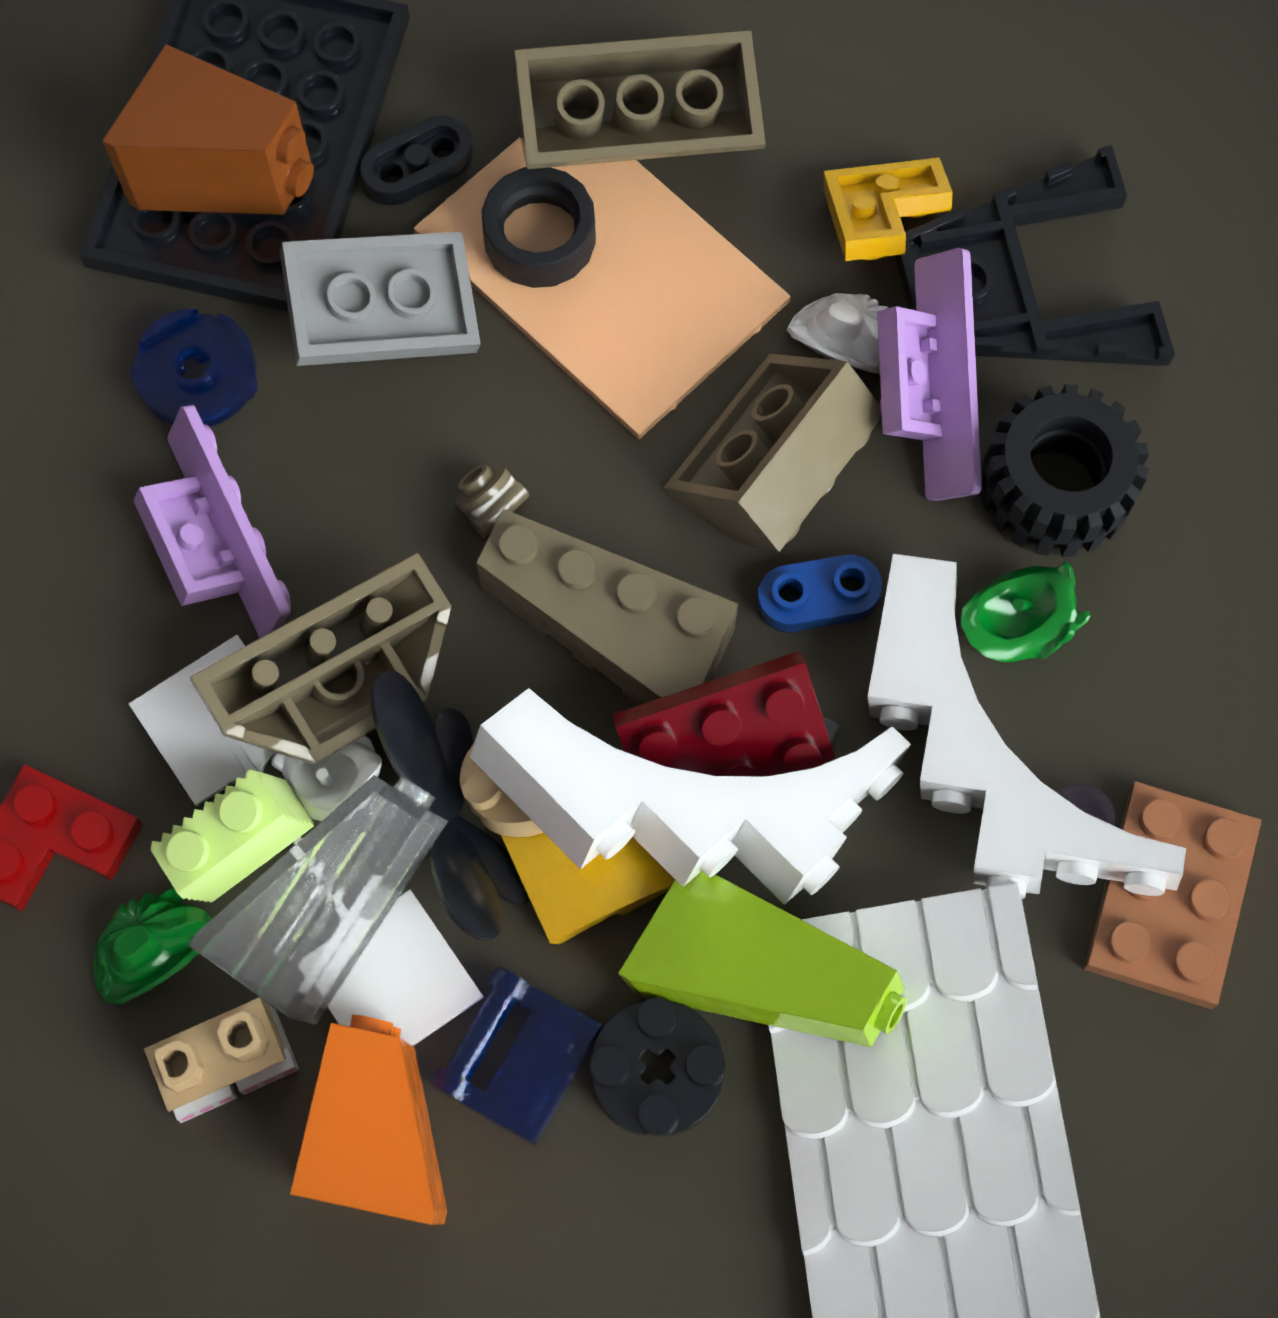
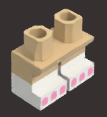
(204, 1061)

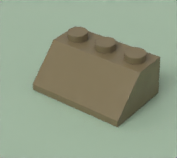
(777, 449)

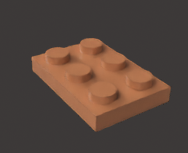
(1185, 936)

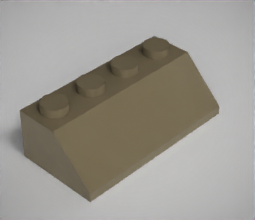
(638, 99)

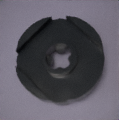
(657, 1028)

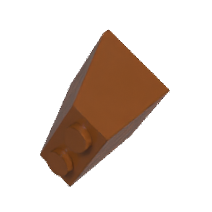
(207, 142)

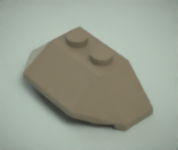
(312, 679)

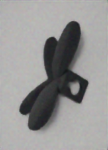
(464, 860)

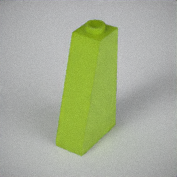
(760, 964)

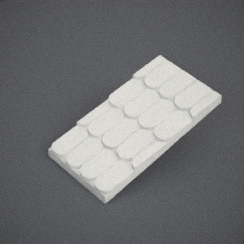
(942, 1153)

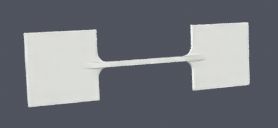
(407, 967)

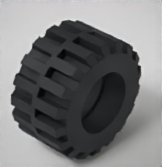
(1081, 429)

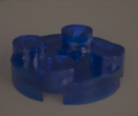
(188, 335)

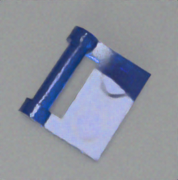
(536, 1066)

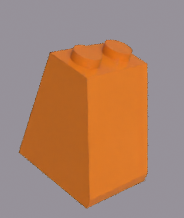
(370, 1128)

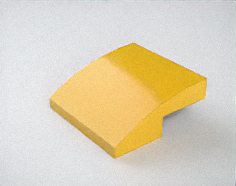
(576, 898)

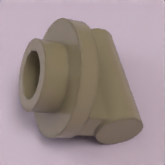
(486, 493)

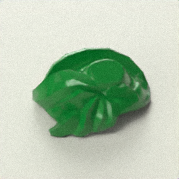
(1024, 614)
(145, 945)

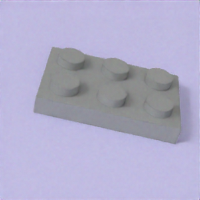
(379, 298)

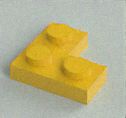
(872, 198)

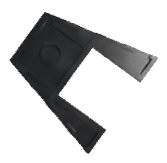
(1002, 293)

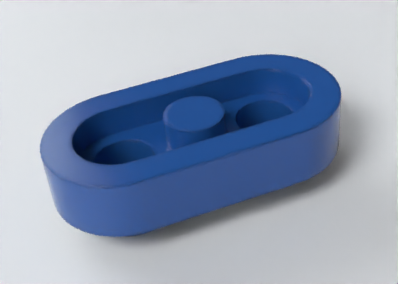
(822, 595)

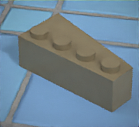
(607, 610)

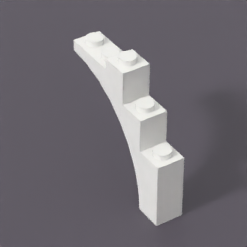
(968, 765)
(690, 822)

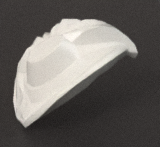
(841, 329)
(332, 780)

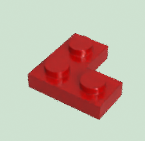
(51, 819)

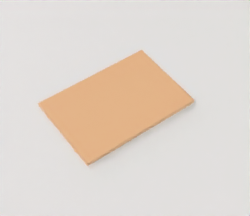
(648, 309)

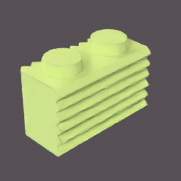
(231, 836)

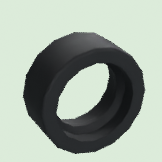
(531, 187)

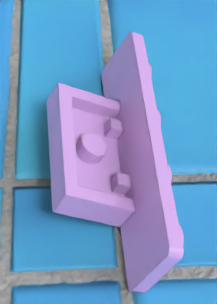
(932, 374)
(206, 533)

